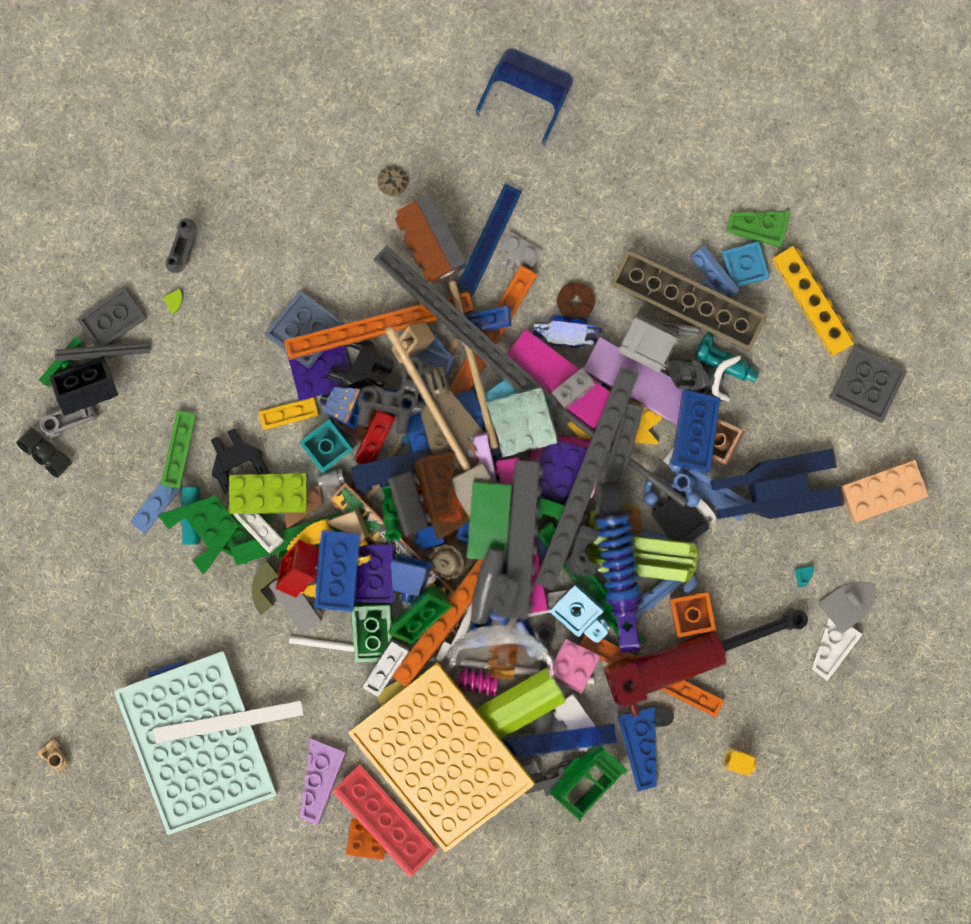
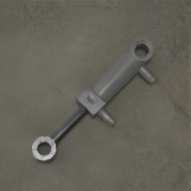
(544, 723)

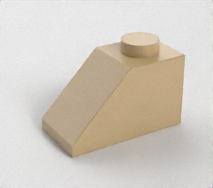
(415, 340)

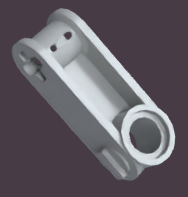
(66, 422)

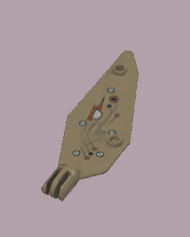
(457, 418)

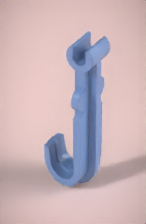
(660, 591)

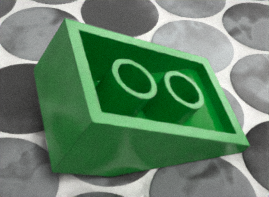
(370, 630)

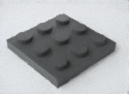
(868, 384)

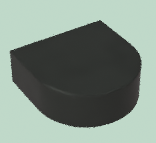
(663, 716)

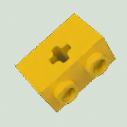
(740, 761)

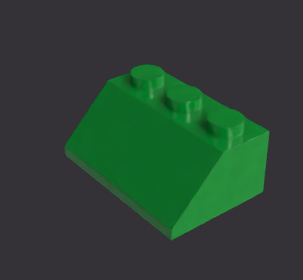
(420, 615)

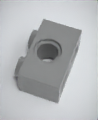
(574, 389)

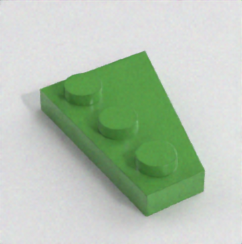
(761, 227)

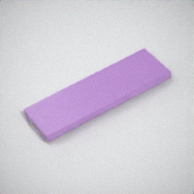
(651, 388)

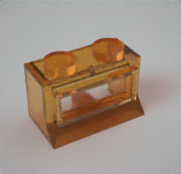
(503, 661)

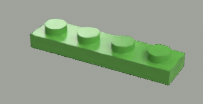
(178, 449)

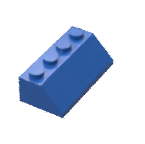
(416, 432)

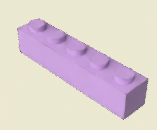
(484, 453)

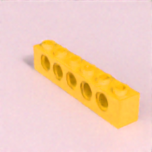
(812, 312)

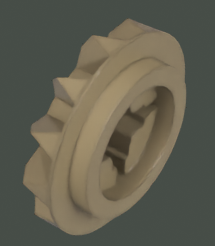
(401, 183)

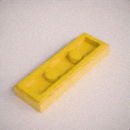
(288, 413)

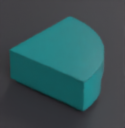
(804, 575)

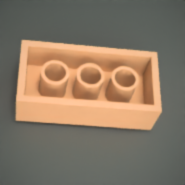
(884, 491)

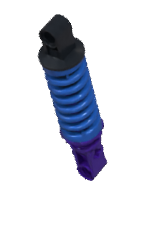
(620, 557)

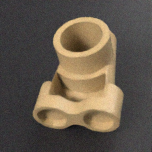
(51, 753)

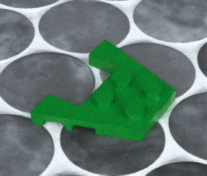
(209, 521)

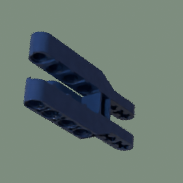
(783, 487)

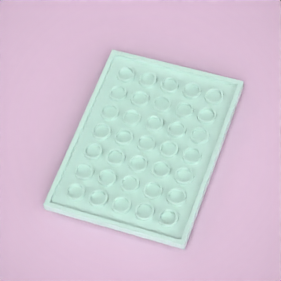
(201, 773)

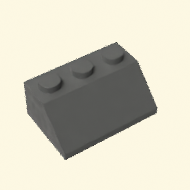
(409, 502)

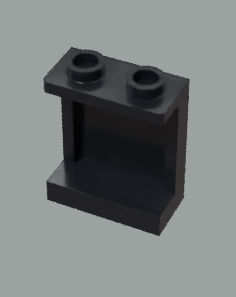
(678, 521)

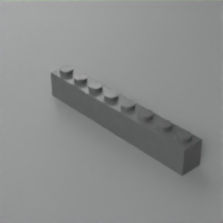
(522, 532)

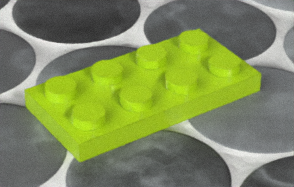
(268, 493)

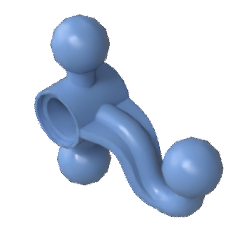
(651, 497)

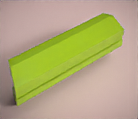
(655, 557)
(522, 704)

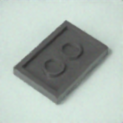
(111, 318)

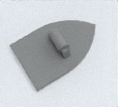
(848, 604)

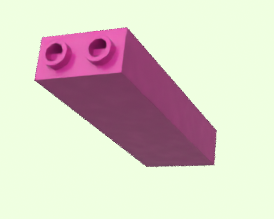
(553, 370)

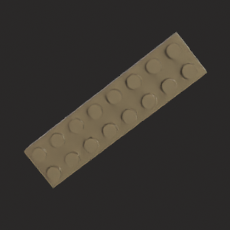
(688, 300)

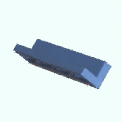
(718, 498)

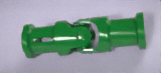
(390, 516)

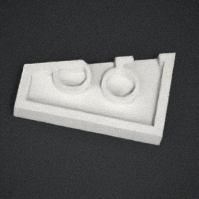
(833, 649)

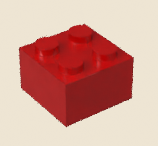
(297, 568)

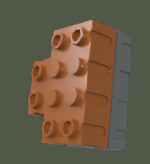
(430, 239)

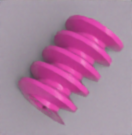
(477, 681)

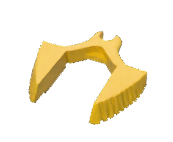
(312, 536)

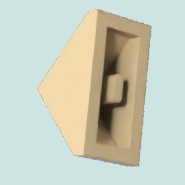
(351, 522)

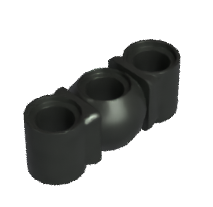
(44, 452)

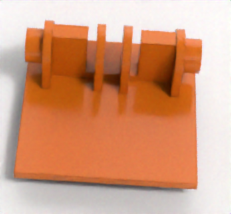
(362, 843)

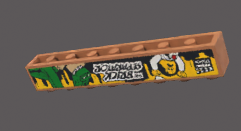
(350, 499)

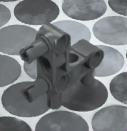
(391, 401)

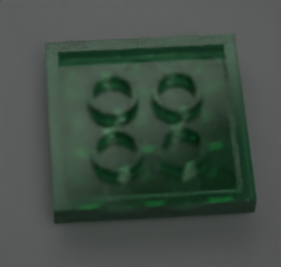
(522, 421)

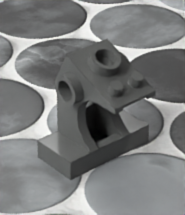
(582, 539)

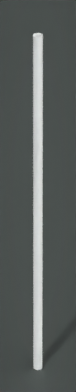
(466, 663)

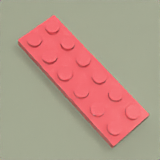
(384, 820)

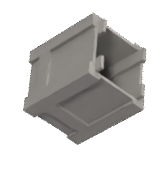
(648, 342)

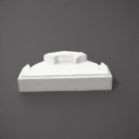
(706, 512)

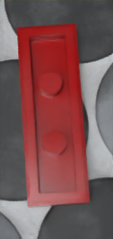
(374, 437)

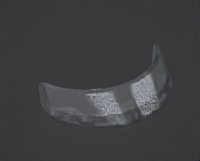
(489, 637)

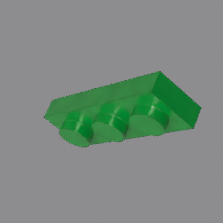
(59, 366)

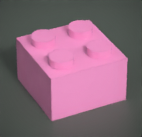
(575, 665)

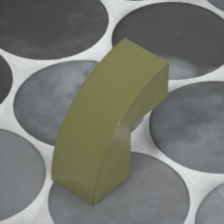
(263, 577)

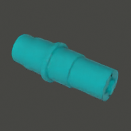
(189, 495)

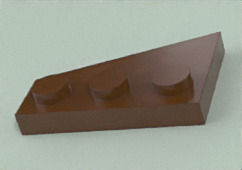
(436, 480)

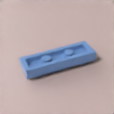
(714, 272)
(153, 506)

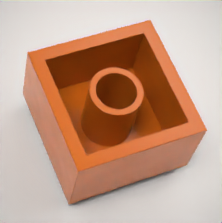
(692, 614)

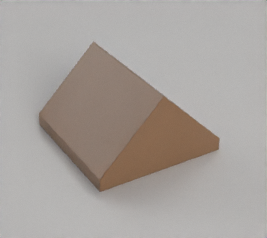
(725, 441)

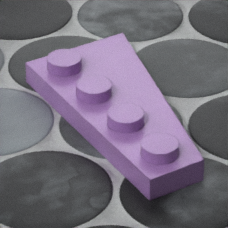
(322, 771)

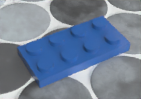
(695, 431)
(337, 570)

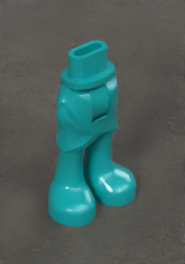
(713, 356)

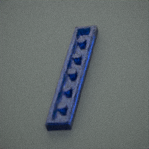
(489, 239)
(561, 740)

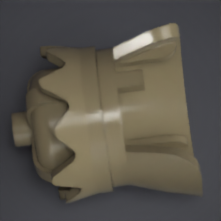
(451, 559)

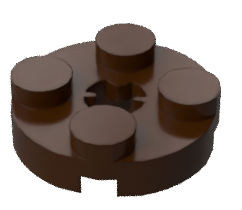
(583, 292)

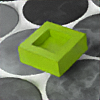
(592, 521)

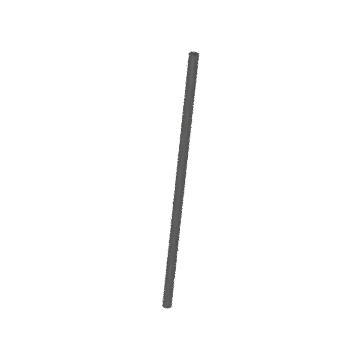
(632, 463)

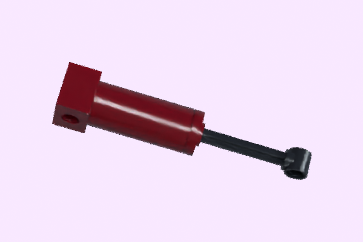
(683, 661)

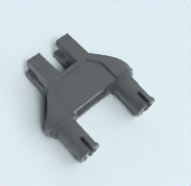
(182, 246)

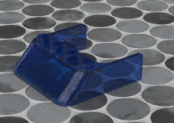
(532, 77)

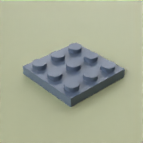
(298, 319)

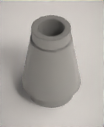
(333, 478)

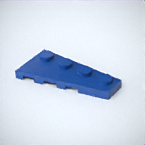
(640, 746)

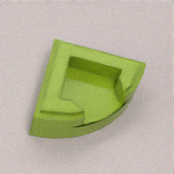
(174, 300)

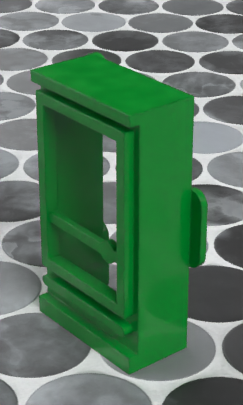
(580, 768)

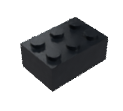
(83, 386)

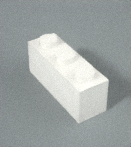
(573, 716)

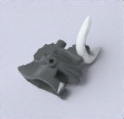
(696, 375)

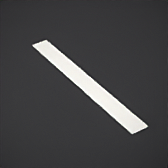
(228, 721)

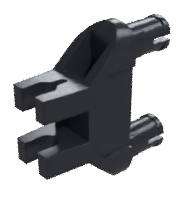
(364, 367)
(234, 457)

